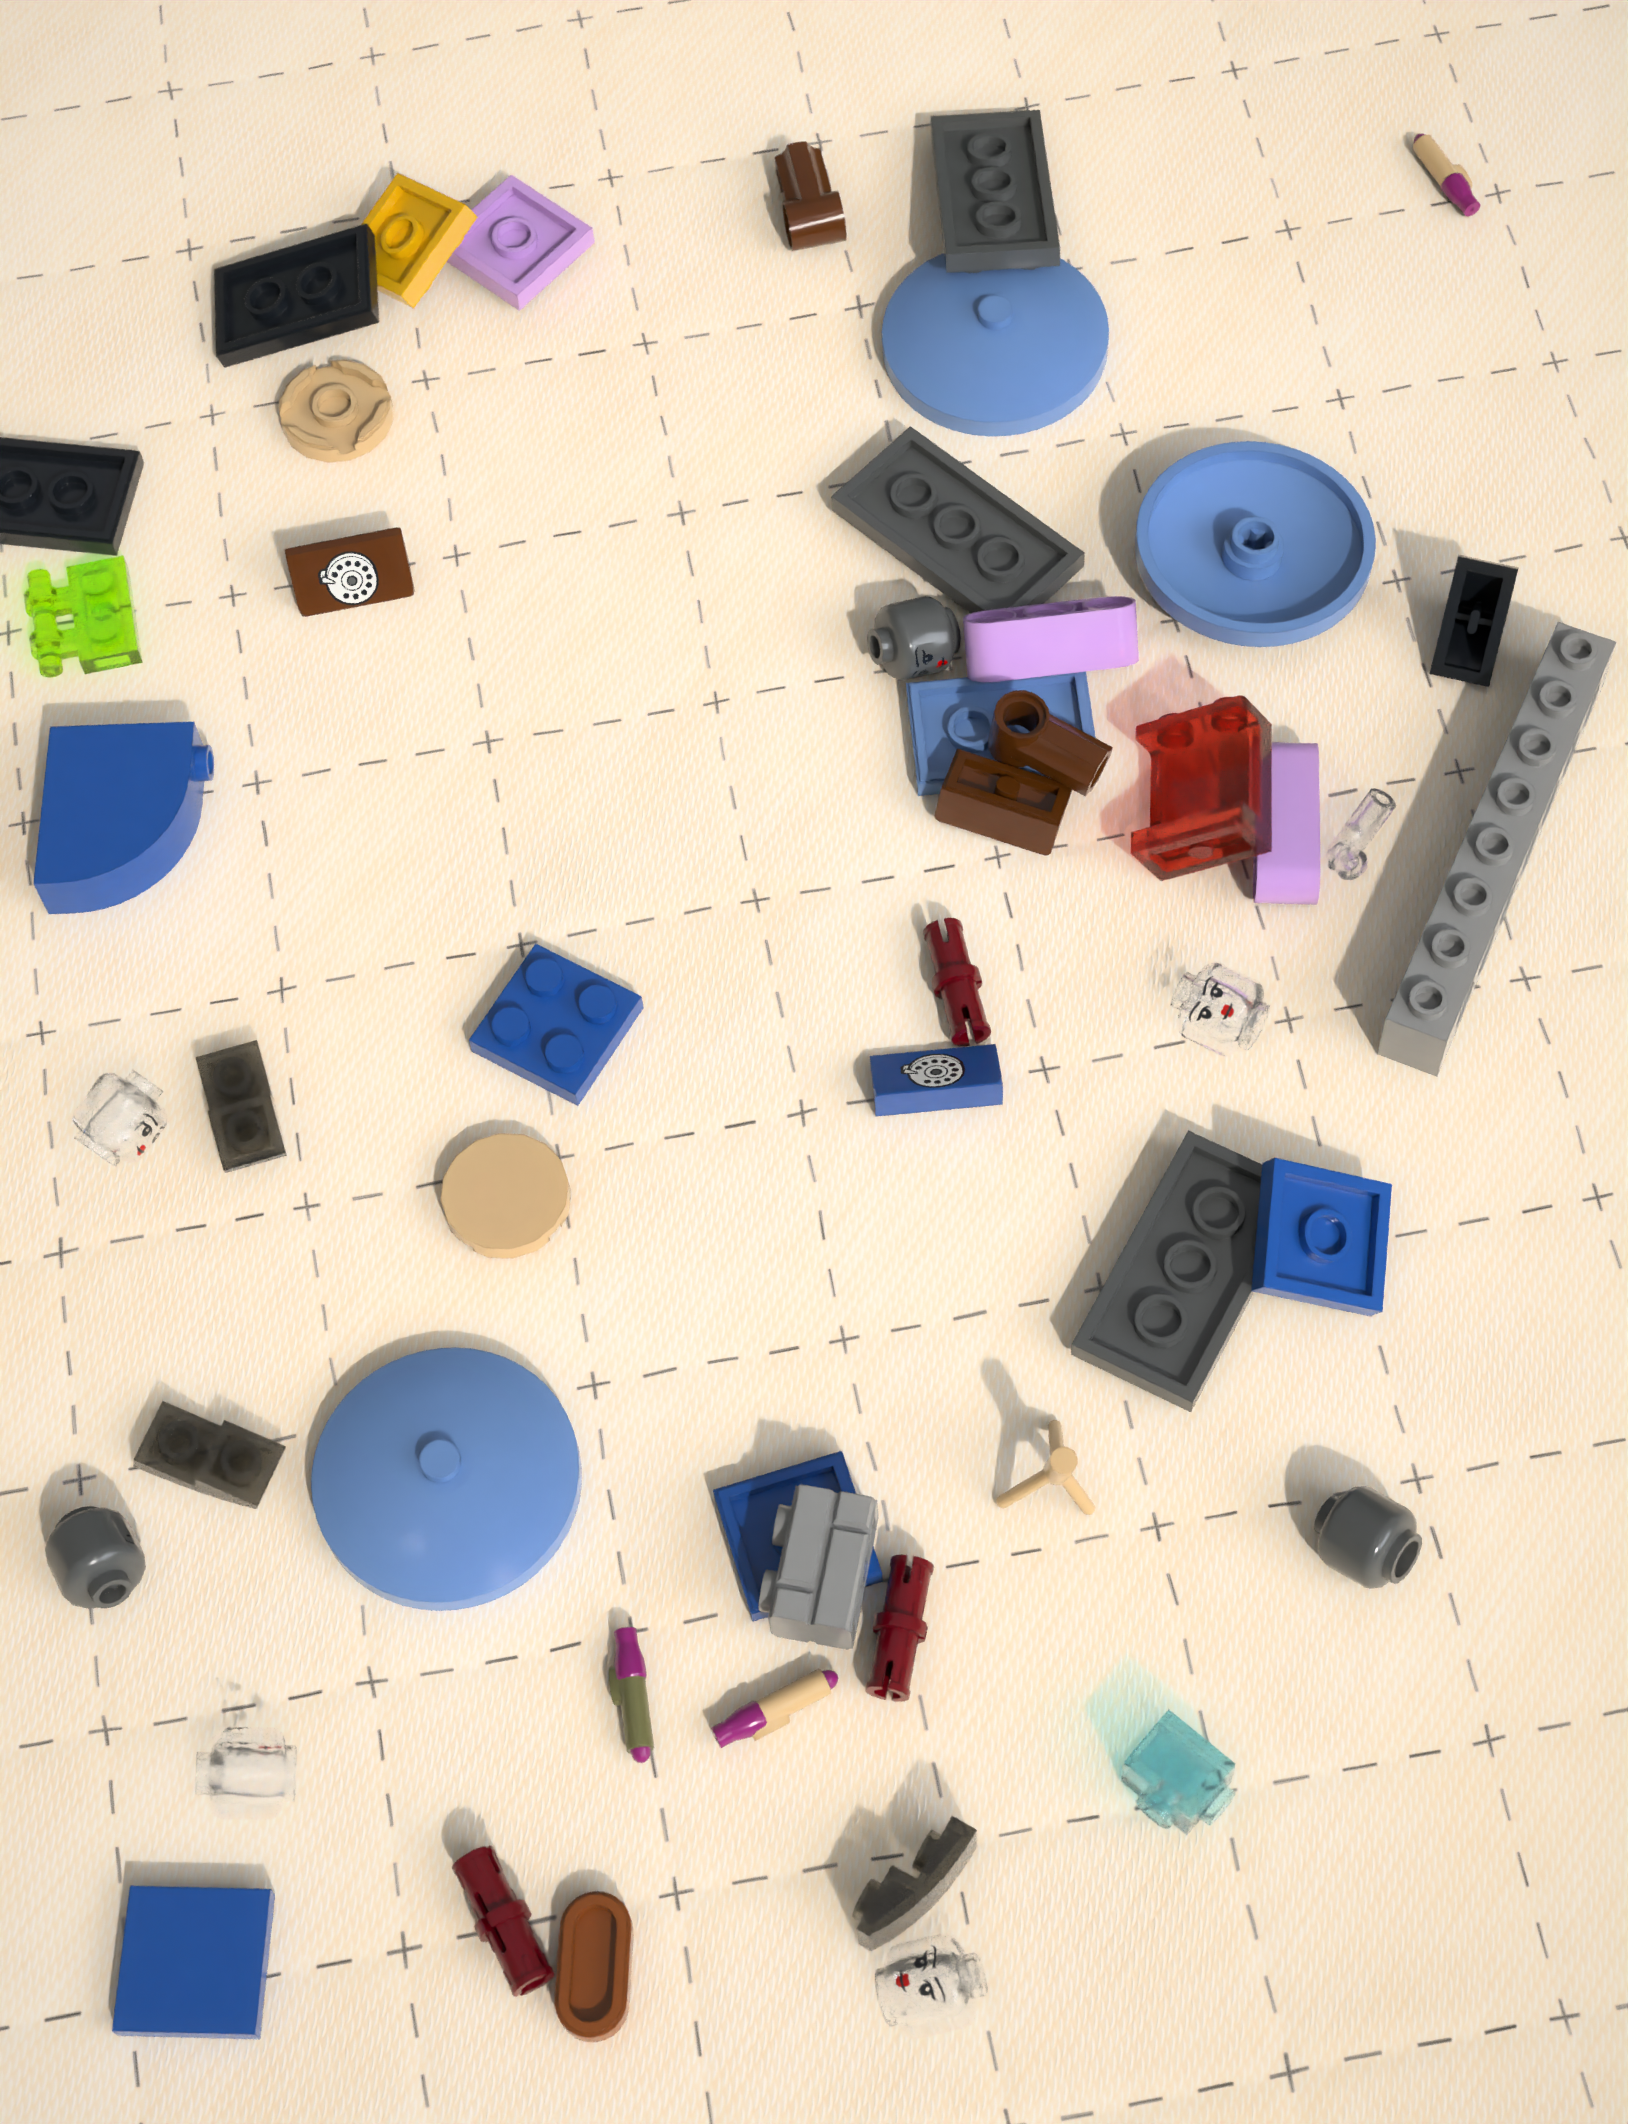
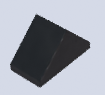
(1474, 620)

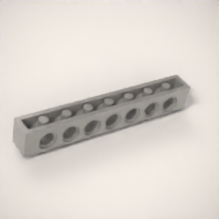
(1495, 850)

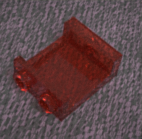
(1206, 788)

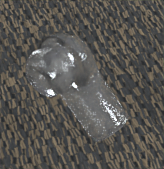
(1347, 848)

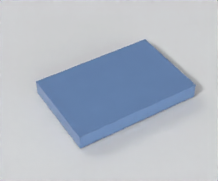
(960, 714)

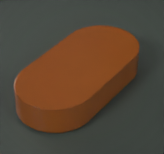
(594, 1966)

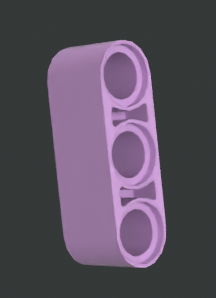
(1051, 639)
(1293, 867)

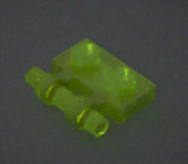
(102, 616)

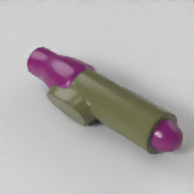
(630, 1692)

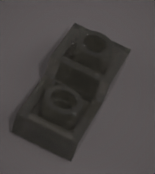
(241, 1106)
(209, 1457)
(901, 1899)

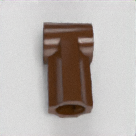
(810, 207)
(1049, 747)

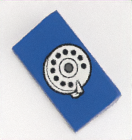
(936, 1080)

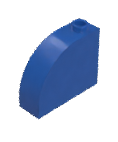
(117, 810)

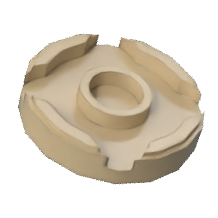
(336, 411)
(505, 1195)

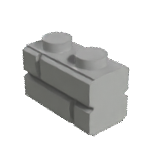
(821, 1566)

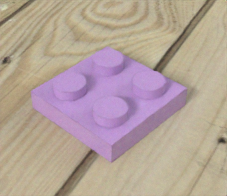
(520, 242)

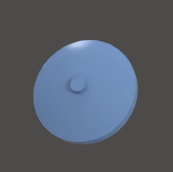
(995, 346)
(1254, 544)
(446, 1479)

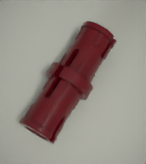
(956, 982)
(899, 1628)
(503, 1921)

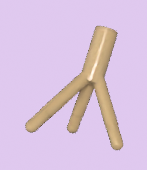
(1056, 1471)

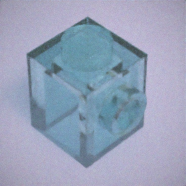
(1179, 1776)

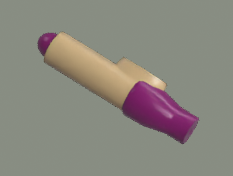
(1451, 177)
(773, 1711)

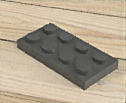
(994, 191)
(955, 528)
(1179, 1276)

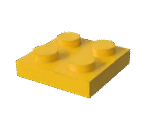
(414, 236)

